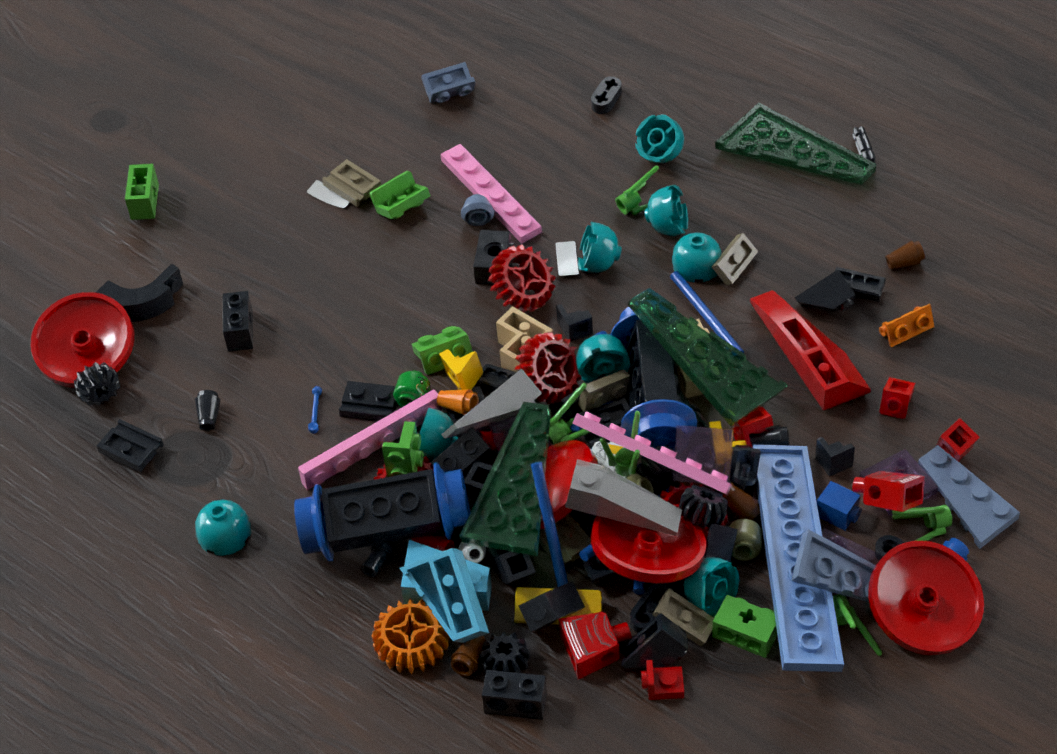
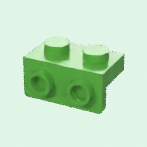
(398, 196)
(430, 346)
(406, 455)

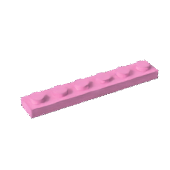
(481, 182)
(365, 442)
(664, 456)

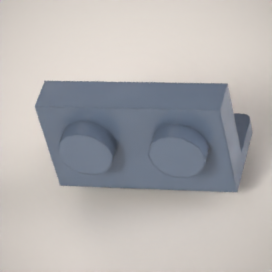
(448, 82)

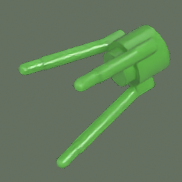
(630, 199)
(559, 430)
(625, 459)
(934, 518)
(847, 614)

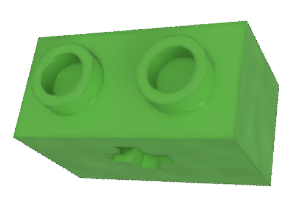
(142, 191)
(745, 626)

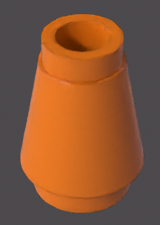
(458, 400)

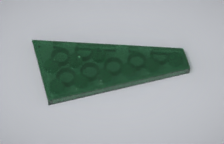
(782, 141)
(711, 363)
(508, 505)

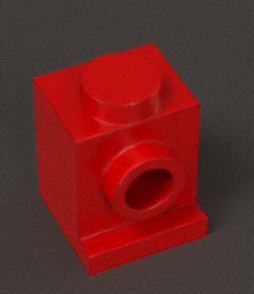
(958, 440)

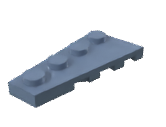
(975, 503)
(831, 567)

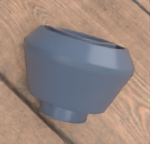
(477, 210)

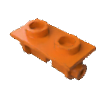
(908, 325)

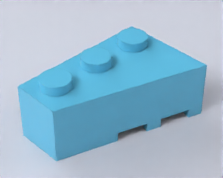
(479, 574)
(450, 593)

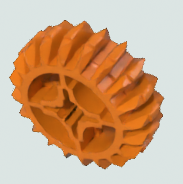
(394, 631)

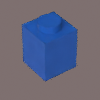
(839, 505)

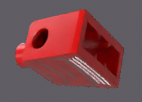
(890, 490)
(592, 641)

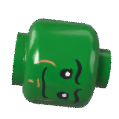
(410, 387)

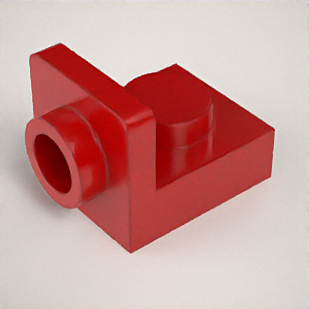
(896, 397)
(753, 423)
(662, 682)

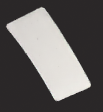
(323, 193)
(567, 258)

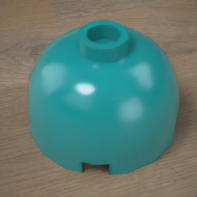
(659, 139)
(667, 212)
(599, 248)
(695, 256)
(601, 356)
(433, 426)
(222, 527)
(711, 584)

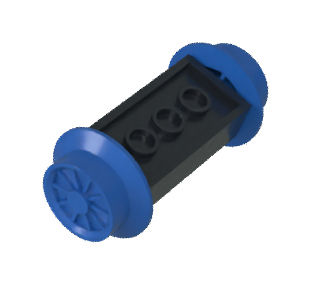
(651, 385)
(381, 511)

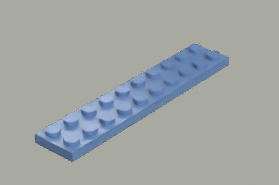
(802, 612)

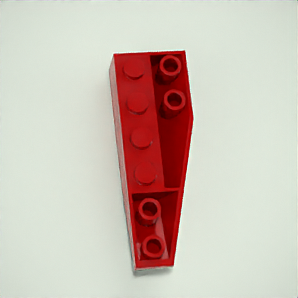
(813, 355)

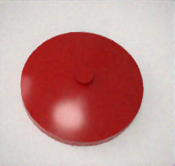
(81, 332)
(560, 470)
(648, 553)
(926, 597)

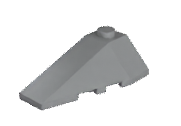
(499, 405)
(612, 496)

